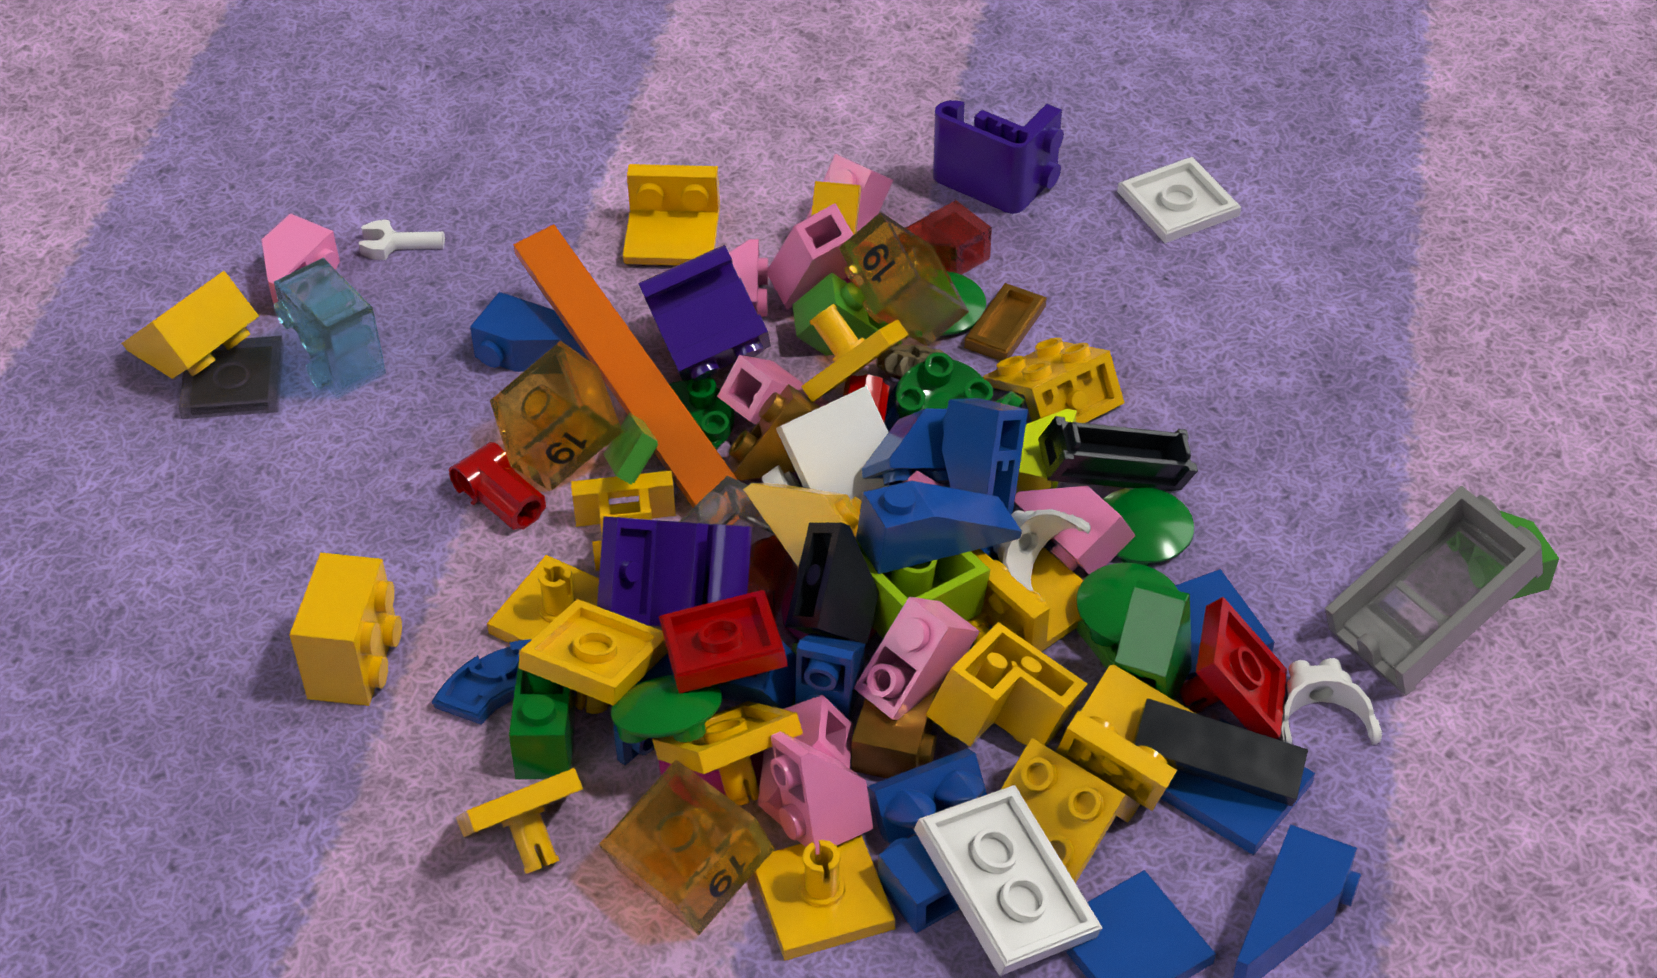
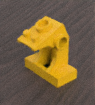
(593, 496)

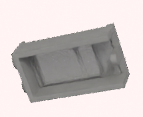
(1435, 588)

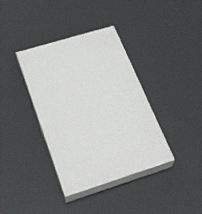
(1007, 879)

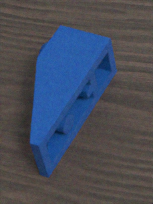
(517, 333)
(984, 449)
(929, 522)
(1299, 899)

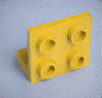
(671, 213)
(1061, 378)
(1024, 610)
(1104, 734)
(1068, 803)

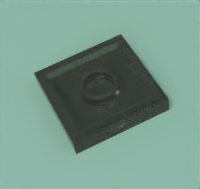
(237, 381)

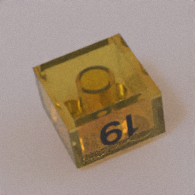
(902, 279)
(555, 416)
(687, 846)

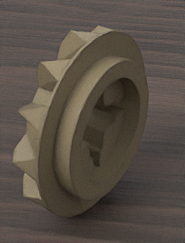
(901, 358)

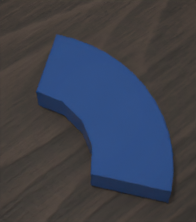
(481, 685)

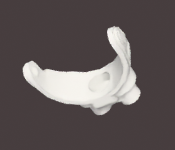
(1037, 530)
(1330, 685)

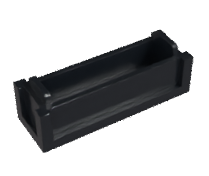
(1116, 456)

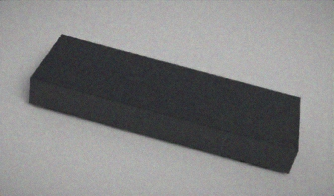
(1222, 752)

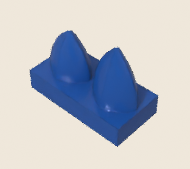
(925, 791)

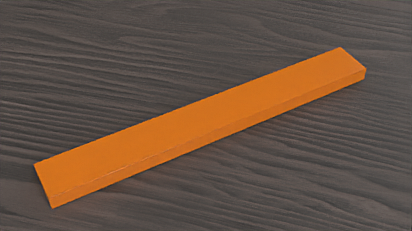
(622, 362)

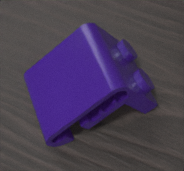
(996, 157)
(705, 314)
(670, 566)

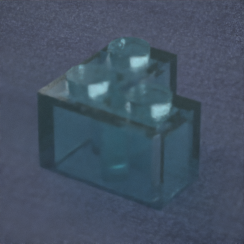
(332, 326)

